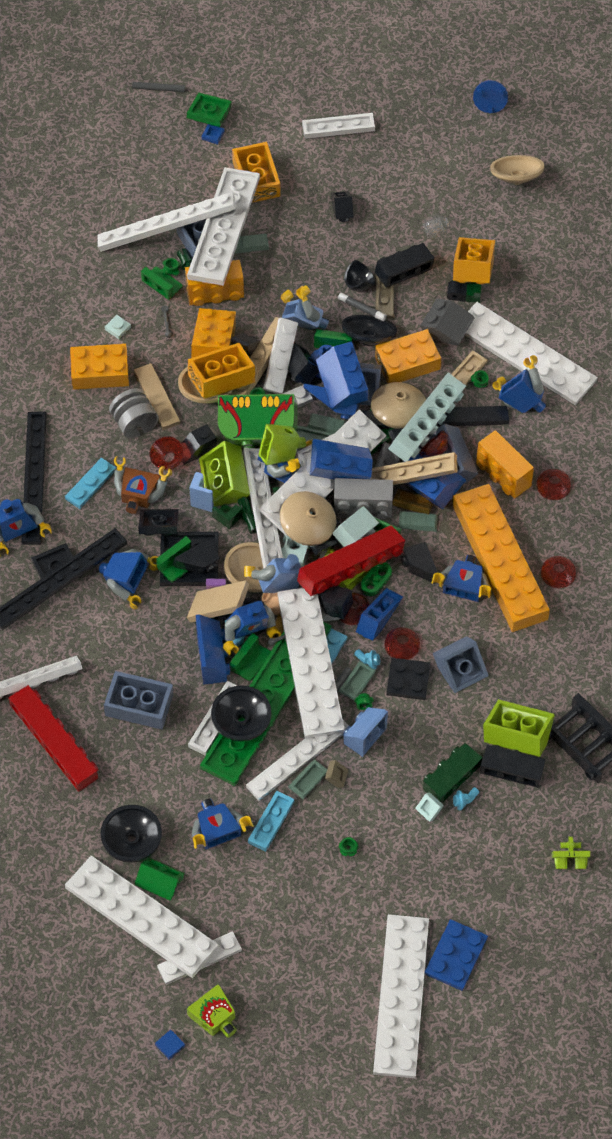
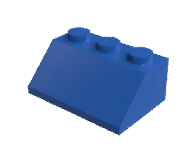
(342, 376)
(340, 460)
(437, 489)
(211, 650)

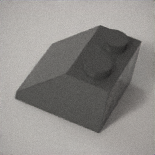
(447, 322)

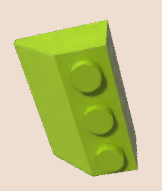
(225, 473)
(518, 727)

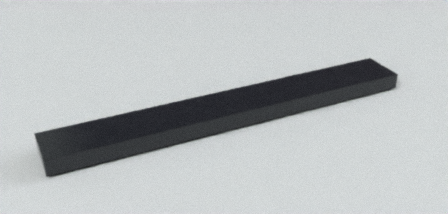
(463, 416)
(34, 469)
(60, 577)

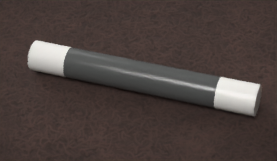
(363, 307)

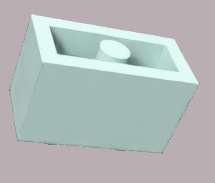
(356, 527)

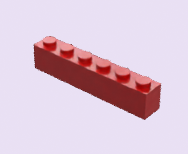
(351, 560)
(54, 738)

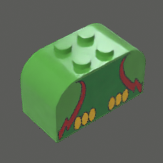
(244, 417)

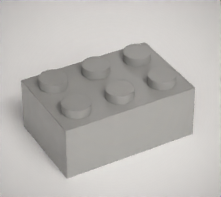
(355, 493)

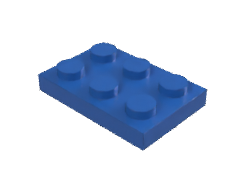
(456, 955)

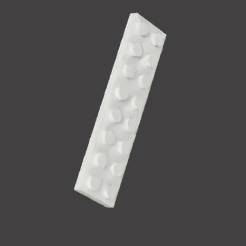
(223, 231)
(515, 345)
(357, 432)
(310, 663)
(142, 916)
(401, 996)

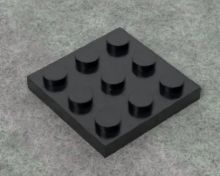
(190, 578)

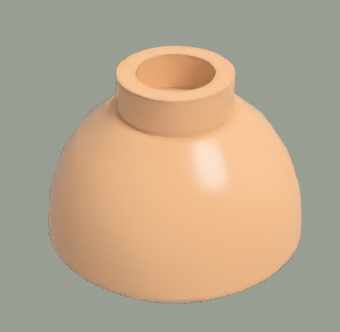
(272, 602)

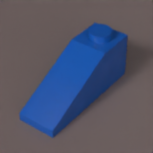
(320, 394)
(377, 614)

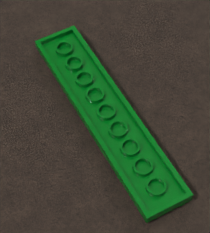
(275, 680)

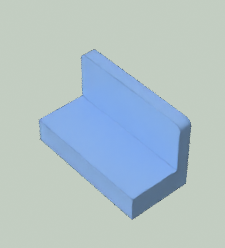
(200, 496)

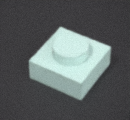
(117, 327)
(429, 806)

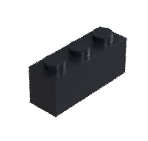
(404, 265)
(512, 766)

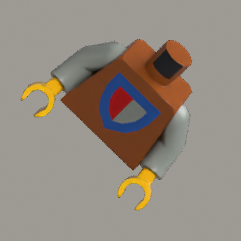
(138, 486)

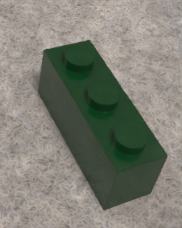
(452, 772)

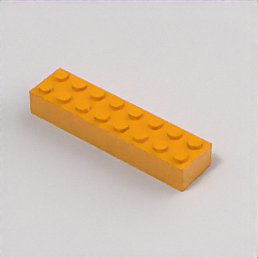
(500, 558)

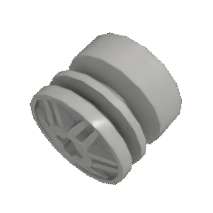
(133, 410)

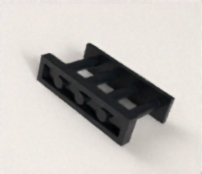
(593, 720)

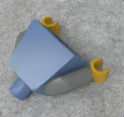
(302, 310)
(278, 575)

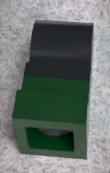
(464, 291)

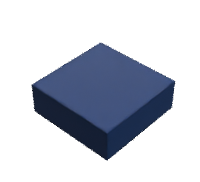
(213, 134)
(169, 1044)

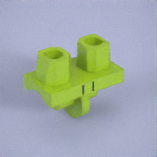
(560, 857)

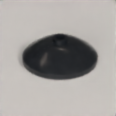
(368, 329)
(241, 703)
(128, 822)

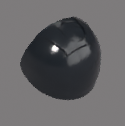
(359, 276)

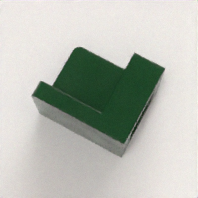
(227, 515)

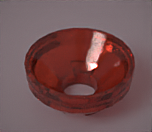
(435, 446)
(161, 448)
(550, 490)
(555, 578)
(354, 614)
(398, 650)

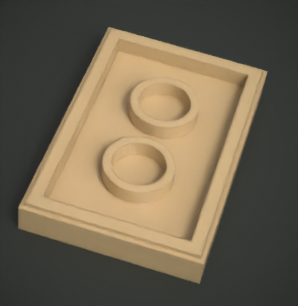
(218, 600)

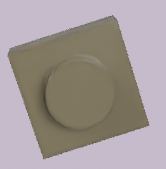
(336, 774)

